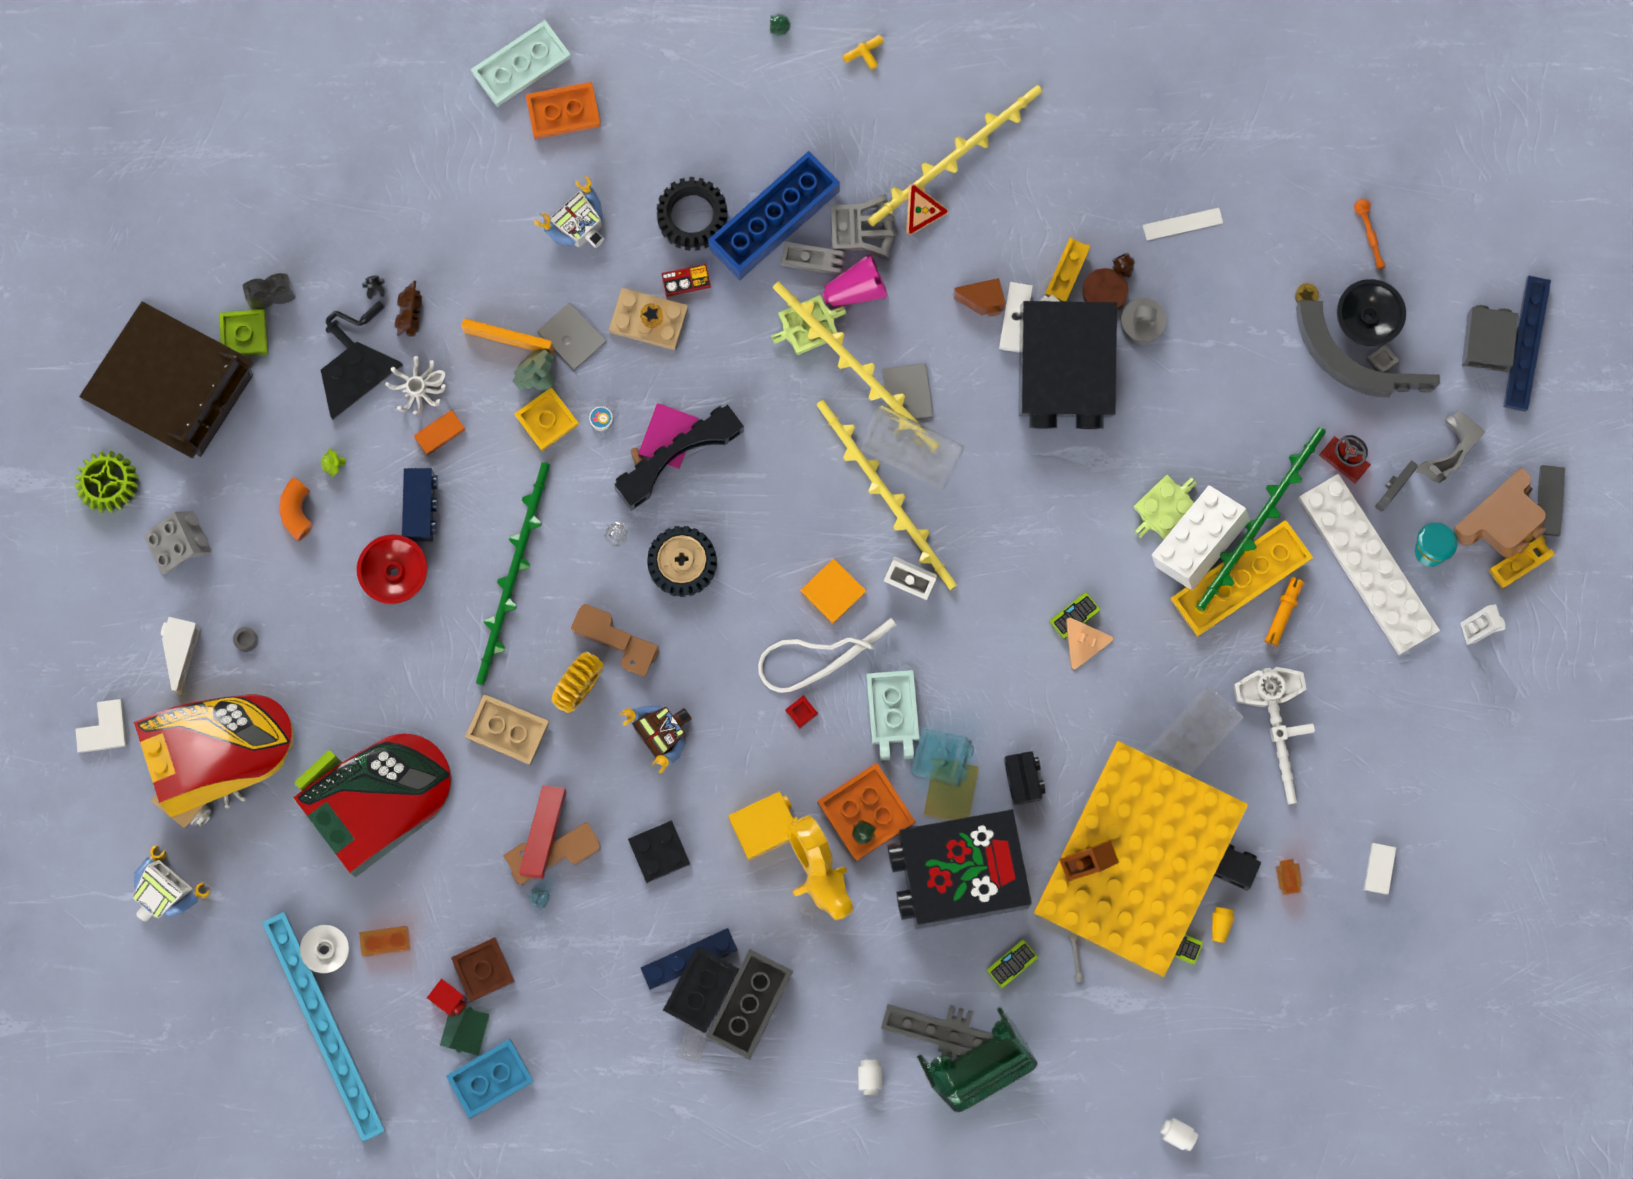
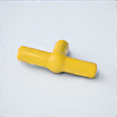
(864, 50)

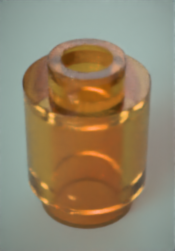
(1289, 877)

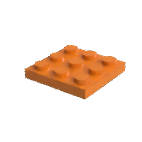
(866, 798)

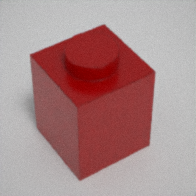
(448, 998)

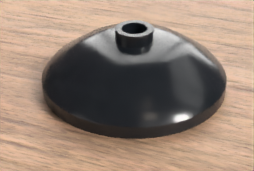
(1373, 299)

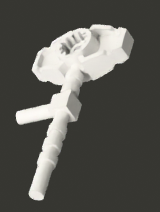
(1269, 689)

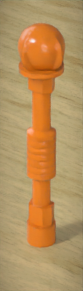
(1362, 208)

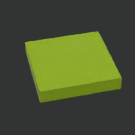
(245, 331)
(318, 769)

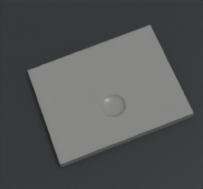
(572, 336)
(914, 384)

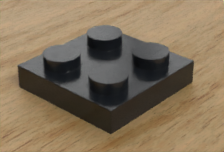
(659, 851)

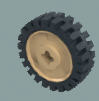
(698, 565)

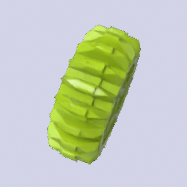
(105, 498)

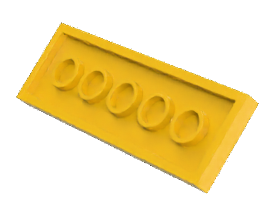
(1275, 557)

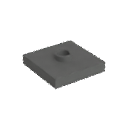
(1395, 484)

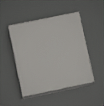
(1382, 359)

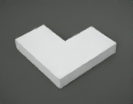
(109, 732)

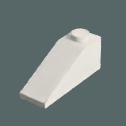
(179, 645)

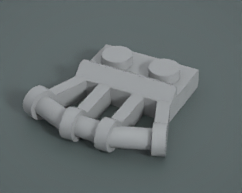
(847, 231)

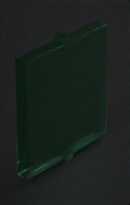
(465, 1031)

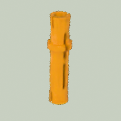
(1288, 602)

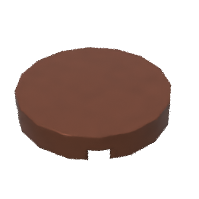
(1105, 286)

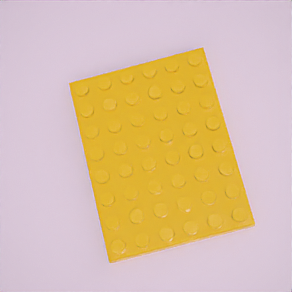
(1167, 846)

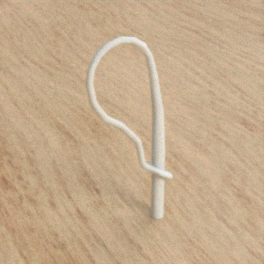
(860, 645)

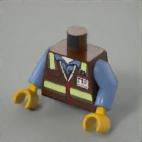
(659, 731)

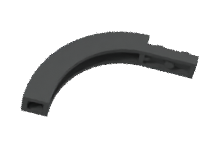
(1344, 369)

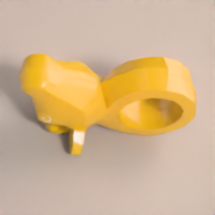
(822, 882)

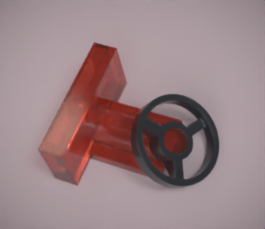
(1347, 456)

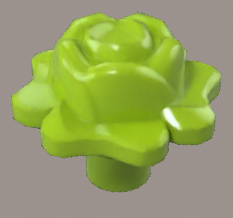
(331, 462)

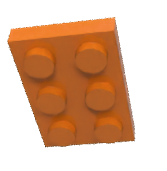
(563, 110)

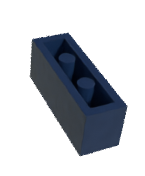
(419, 504)

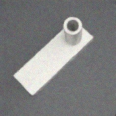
(1482, 624)

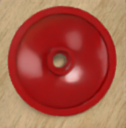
(381, 558)

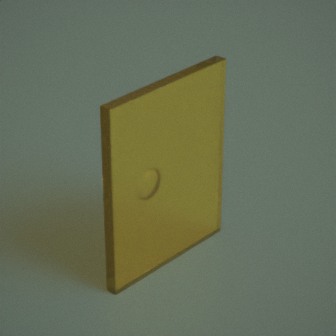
(951, 800)

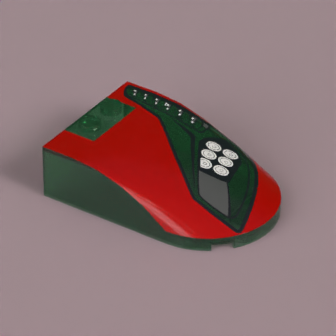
(378, 798)

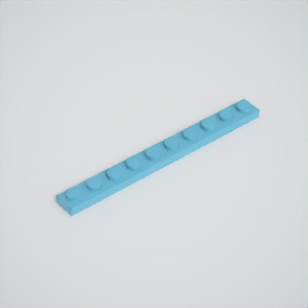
(324, 1028)

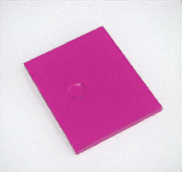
(663, 428)

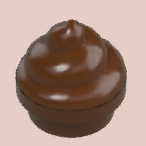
(1124, 265)

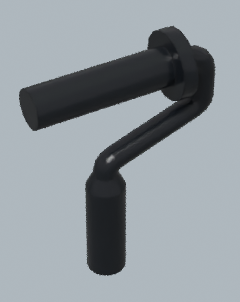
(365, 318)

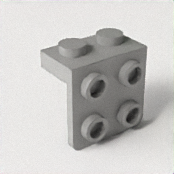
(177, 540)

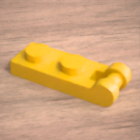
(1520, 564)

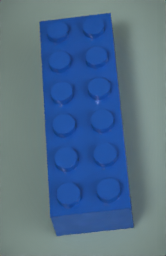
(774, 215)

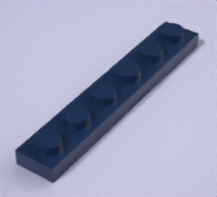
(1527, 343)

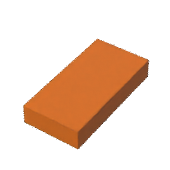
(439, 432)

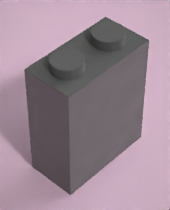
(1490, 338)

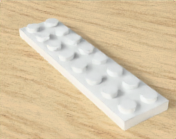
(1368, 564)

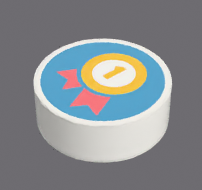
(601, 418)

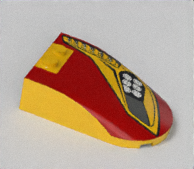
(213, 748)

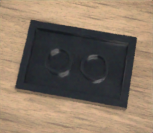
(701, 989)

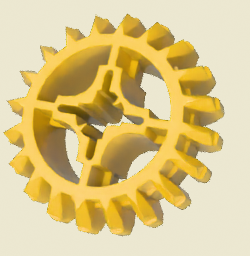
(577, 682)

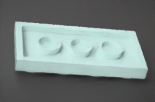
(521, 63)

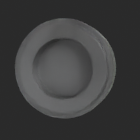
(245, 639)

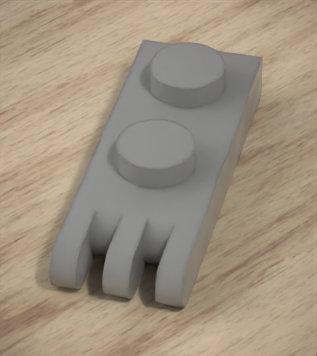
(812, 258)

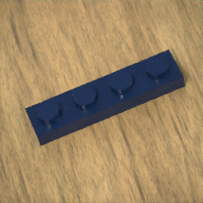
(673, 965)

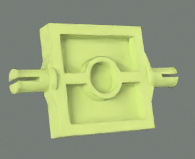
(797, 329)
(1164, 506)

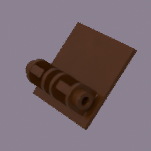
(409, 303)

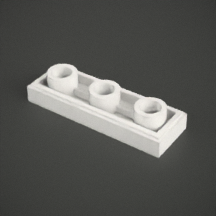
(1011, 329)

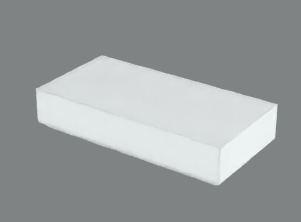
(1379, 868)

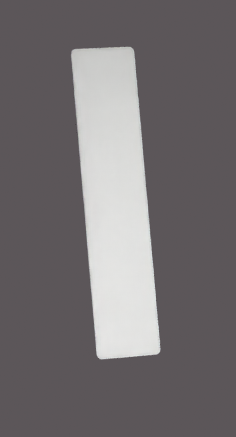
(1182, 224)

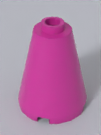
(856, 285)

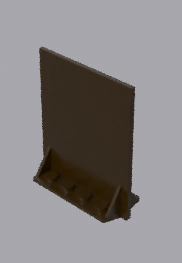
(169, 381)

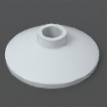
(324, 936)

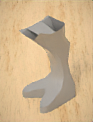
(1468, 435)

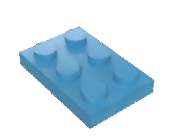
(489, 1078)

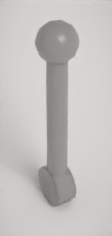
(1073, 938)

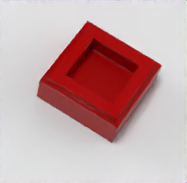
(801, 712)

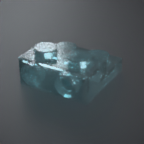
(942, 757)

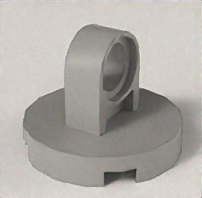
(1143, 320)

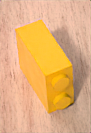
(763, 825)

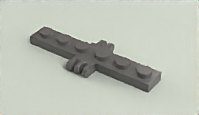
(951, 1035)

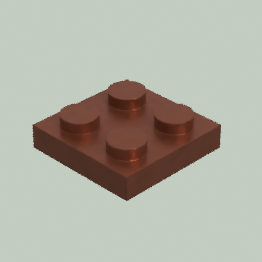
(482, 969)

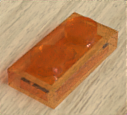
(384, 941)

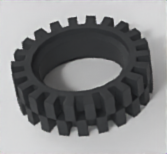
(684, 189)

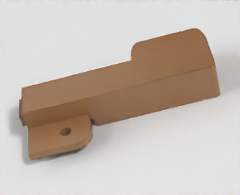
(597, 626)
(574, 846)

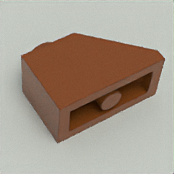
(982, 297)
(1089, 861)

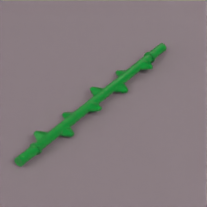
(1253, 526)
(507, 583)

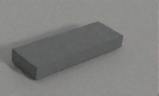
(1551, 497)

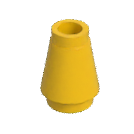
(1222, 923)

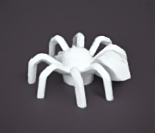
(417, 386)

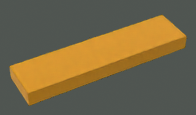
(506, 336)

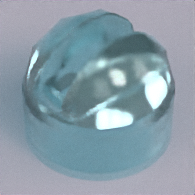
(539, 897)

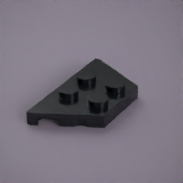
(354, 375)

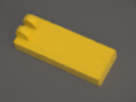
(1067, 269)

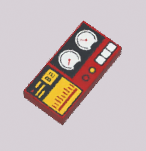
(686, 280)

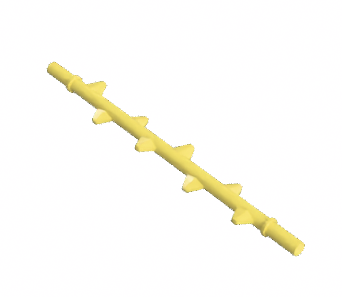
(962, 146)
(846, 359)
(894, 501)

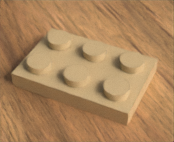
(627, 319)
(507, 729)

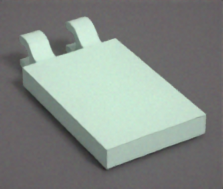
(893, 711)

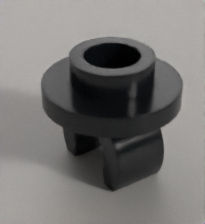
(373, 282)

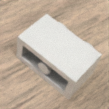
(910, 578)

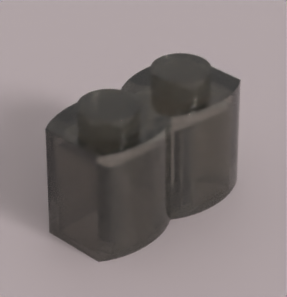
(264, 292)

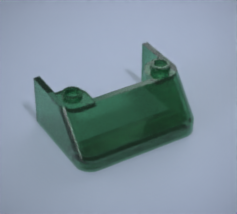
(983, 1069)

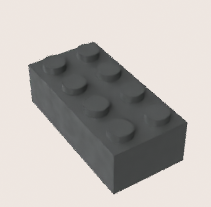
(749, 1004)

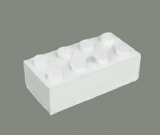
(1200, 537)

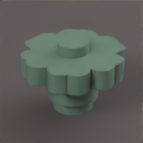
(535, 371)

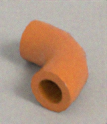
(291, 509)

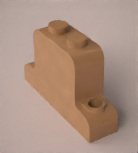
(1505, 518)

